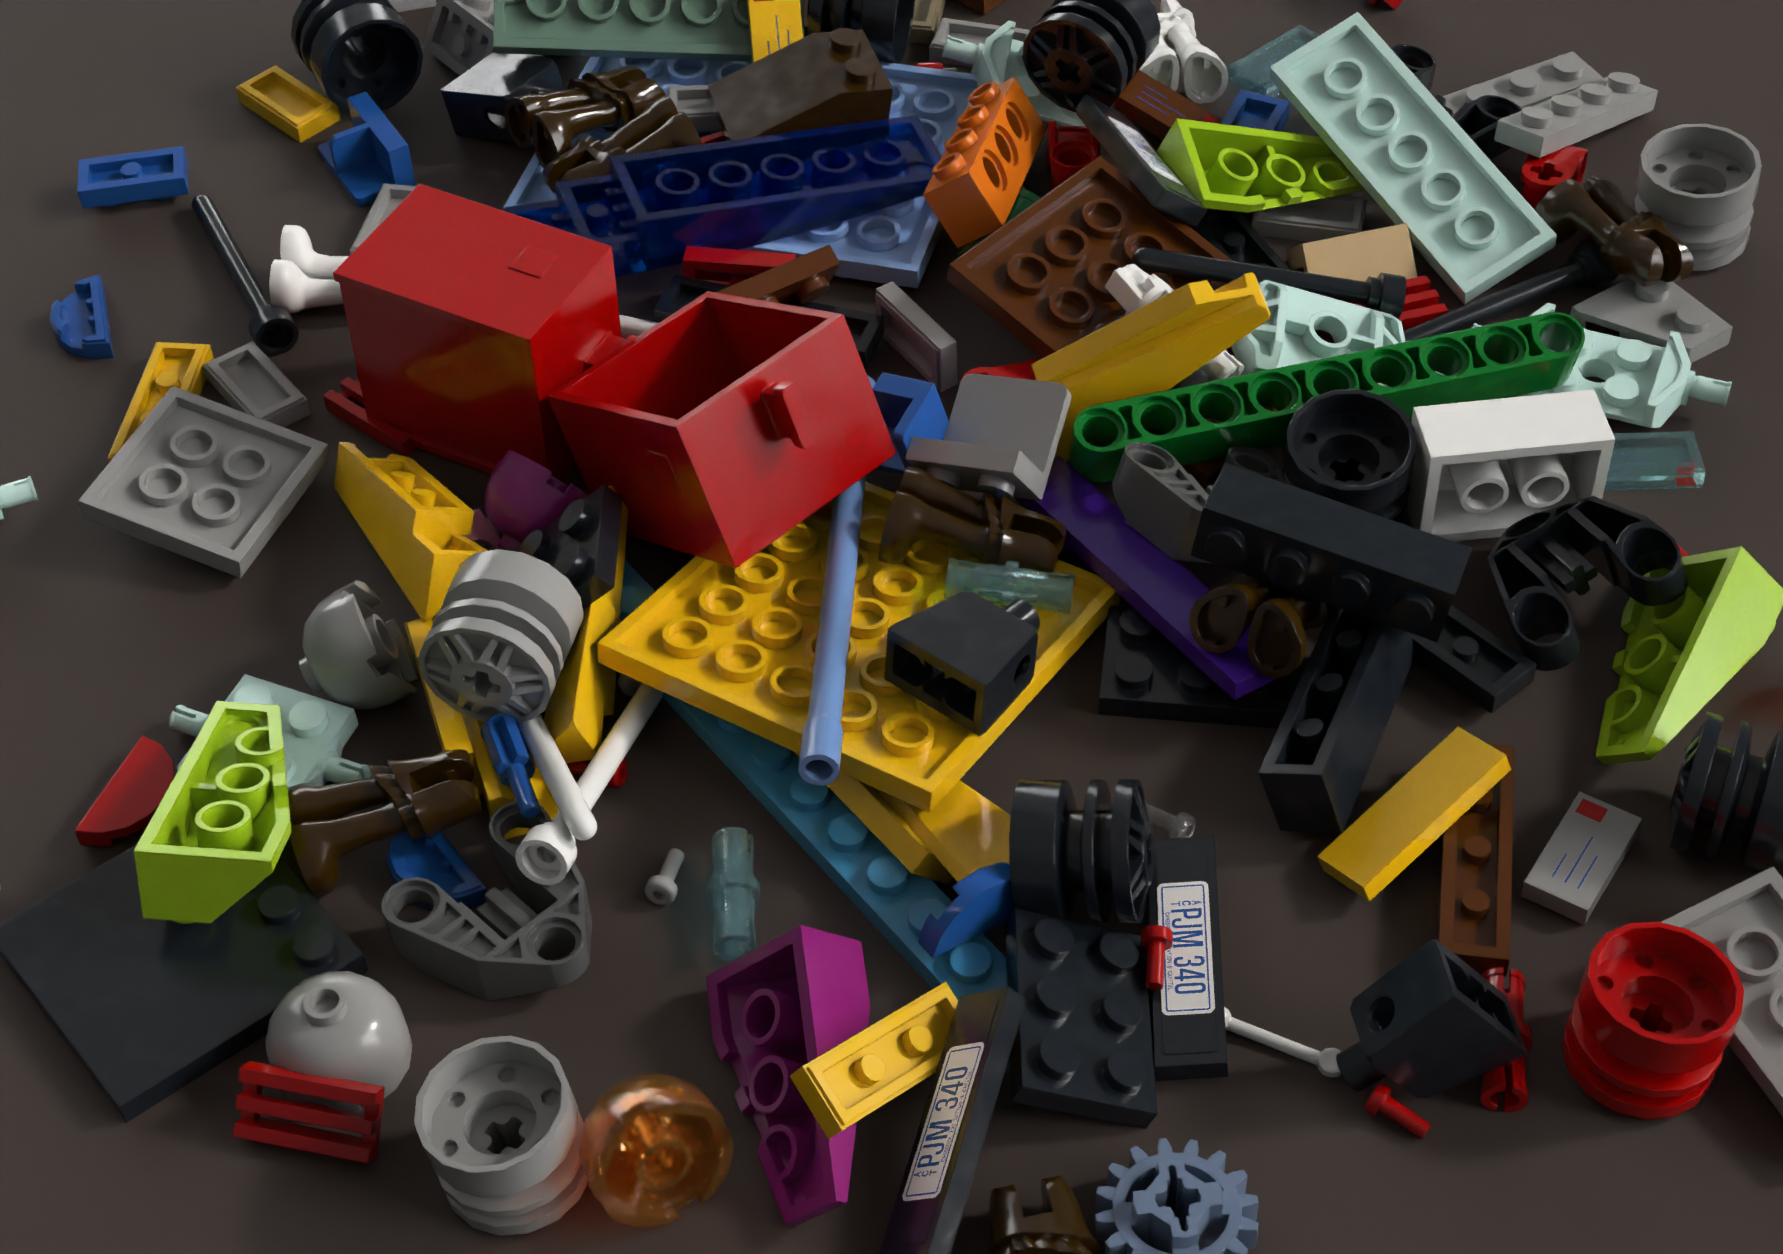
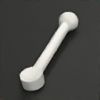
(1324, 1060)

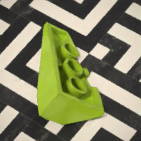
(1253, 166)
(1685, 651)
(218, 819)

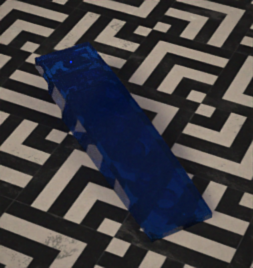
(740, 190)

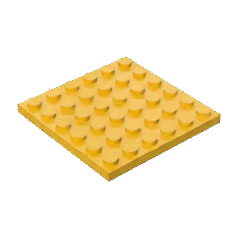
(748, 639)

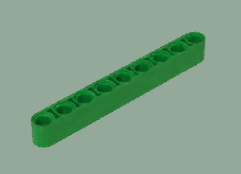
(1405, 367)

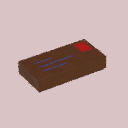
(1157, 106)

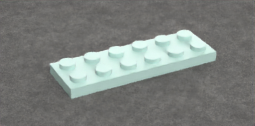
(1412, 157)

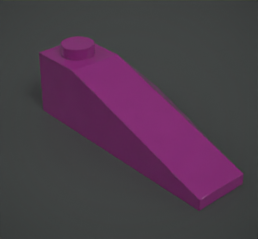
(770, 1020)

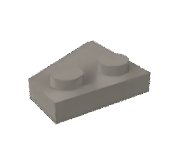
(1652, 313)

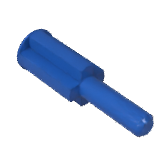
(511, 760)

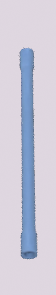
(823, 730)

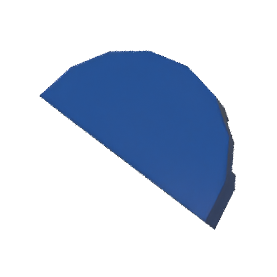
(83, 320)
(437, 862)
(982, 905)

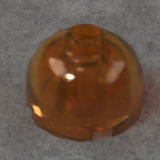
(654, 1149)

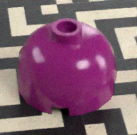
(524, 498)

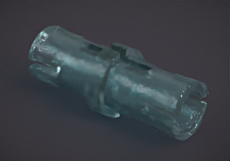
(1010, 583)
(733, 893)

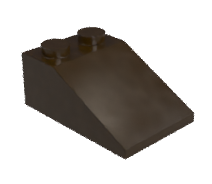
(804, 86)

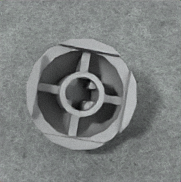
(355, 652)
(340, 1030)

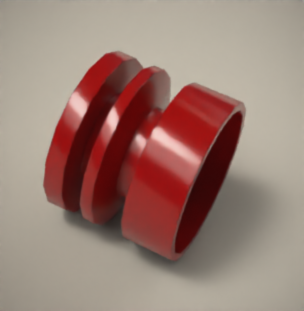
(1651, 1019)

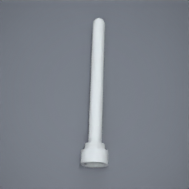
(558, 778)
(550, 847)

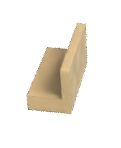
(1357, 254)

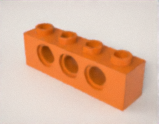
(985, 161)

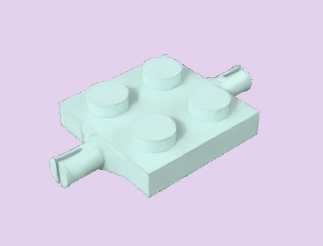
(310, 726)

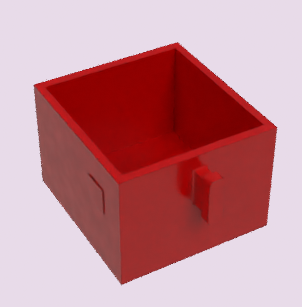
(472, 323)
(726, 424)

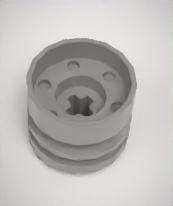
(1701, 188)
(501, 636)
(503, 1134)

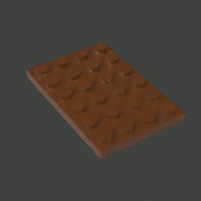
(1052, 261)

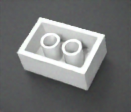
(1504, 460)

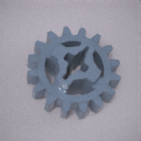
(1201, 1199)

